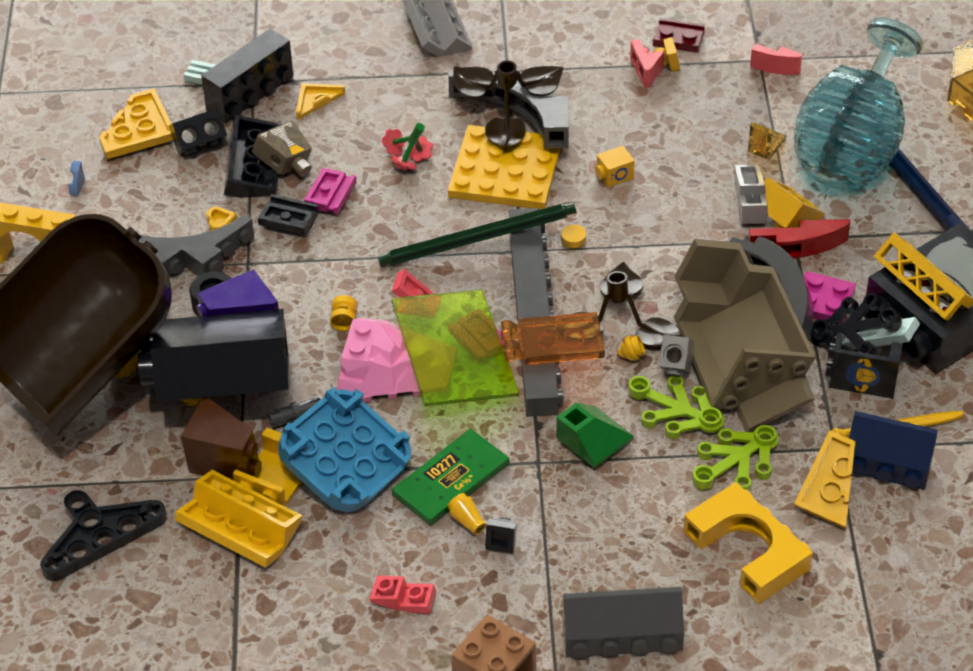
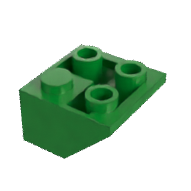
(590, 433)

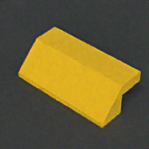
(239, 518)

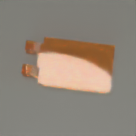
(553, 338)

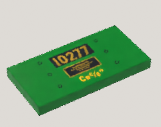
(453, 471)

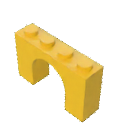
(26, 220)
(737, 510)

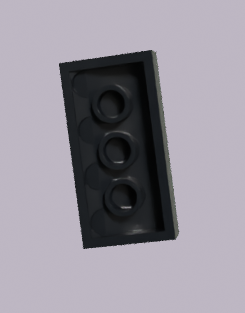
(245, 171)

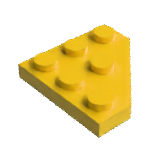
(137, 126)

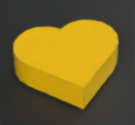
(219, 217)

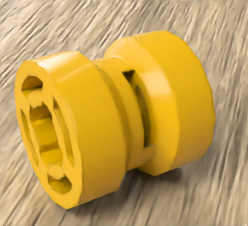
(343, 312)

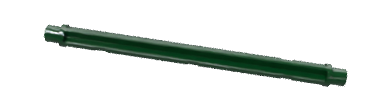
(477, 234)

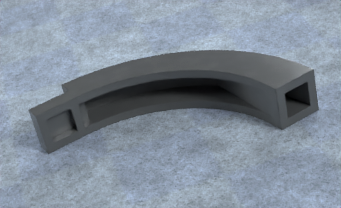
(766, 253)

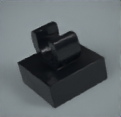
(501, 535)

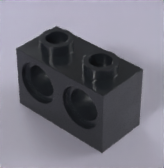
(196, 127)

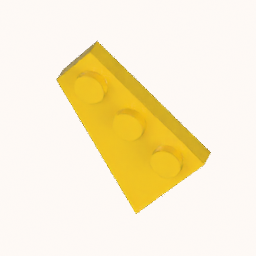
(829, 481)

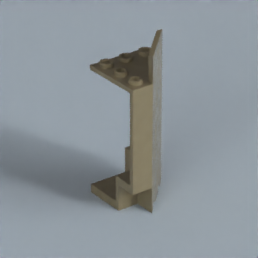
(743, 333)

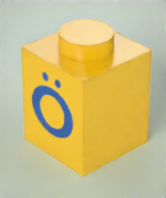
(615, 166)

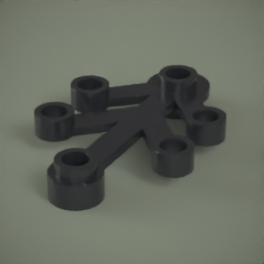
(824, 331)

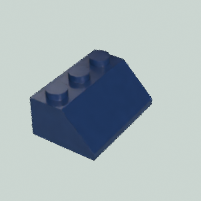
(892, 450)

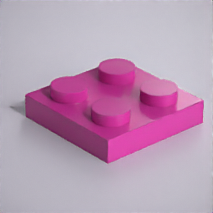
(827, 294)

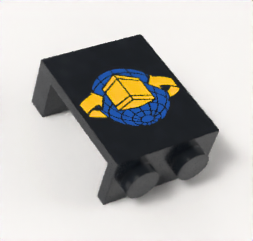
(863, 371)

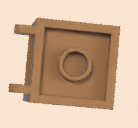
(494, 648)

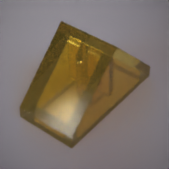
(764, 141)

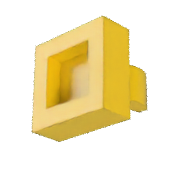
(670, 54)

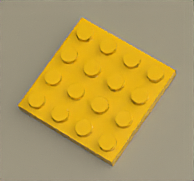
(501, 174)

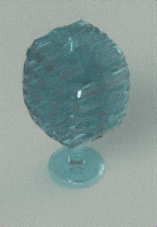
(856, 116)

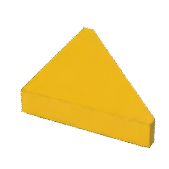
(315, 96)

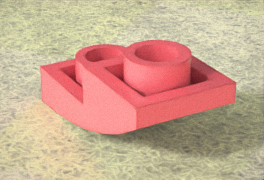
(778, 62)
(402, 596)

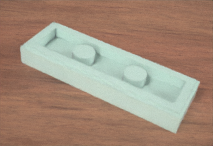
(882, 337)

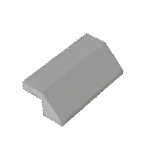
(438, 26)

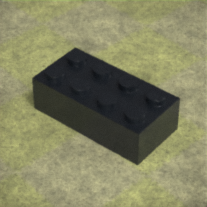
(248, 75)

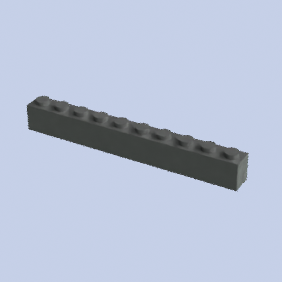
(534, 300)

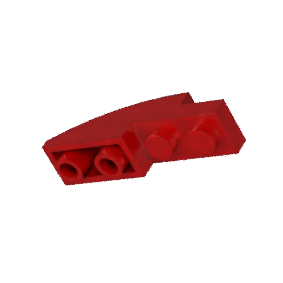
(808, 238)

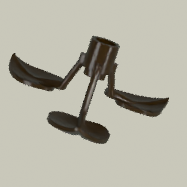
(476, 80)
(622, 285)

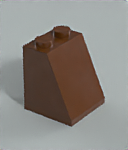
(219, 442)

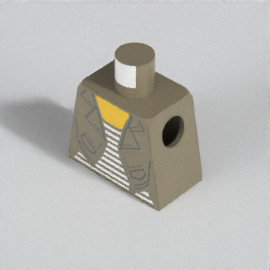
(284, 149)

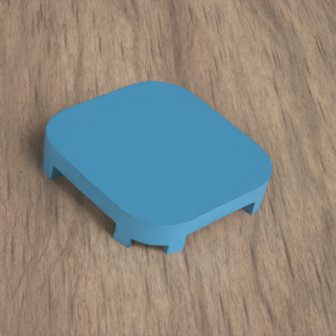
(344, 450)

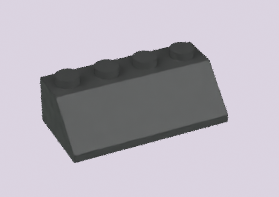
(623, 622)

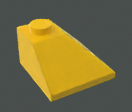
(788, 206)

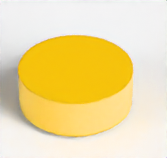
(573, 236)

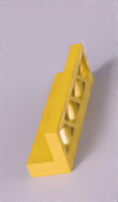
(932, 272)

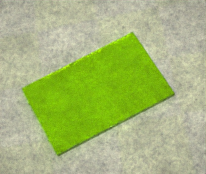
(454, 347)

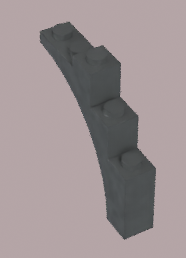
(546, 113)
(202, 251)

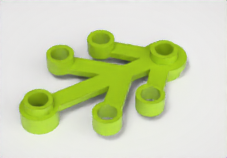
(707, 418)
(762, 439)

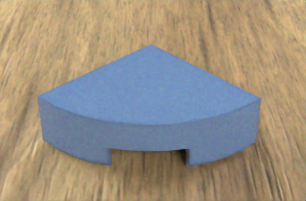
(78, 178)

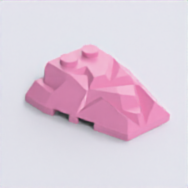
(376, 361)

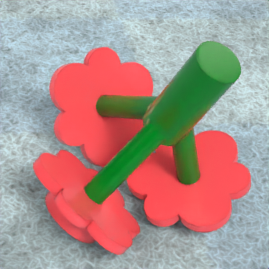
(417, 149)

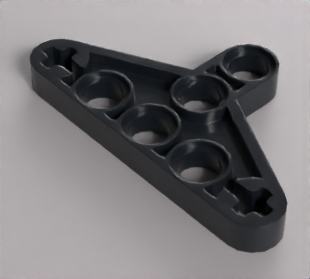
(110, 521)

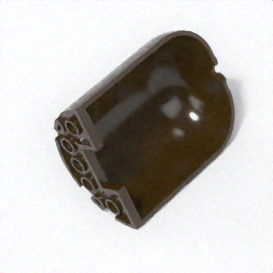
(78, 315)

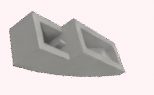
(751, 194)

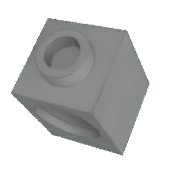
(671, 344)

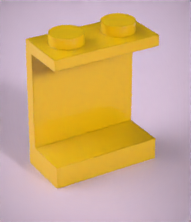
(274, 479)

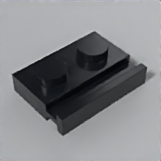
(288, 214)

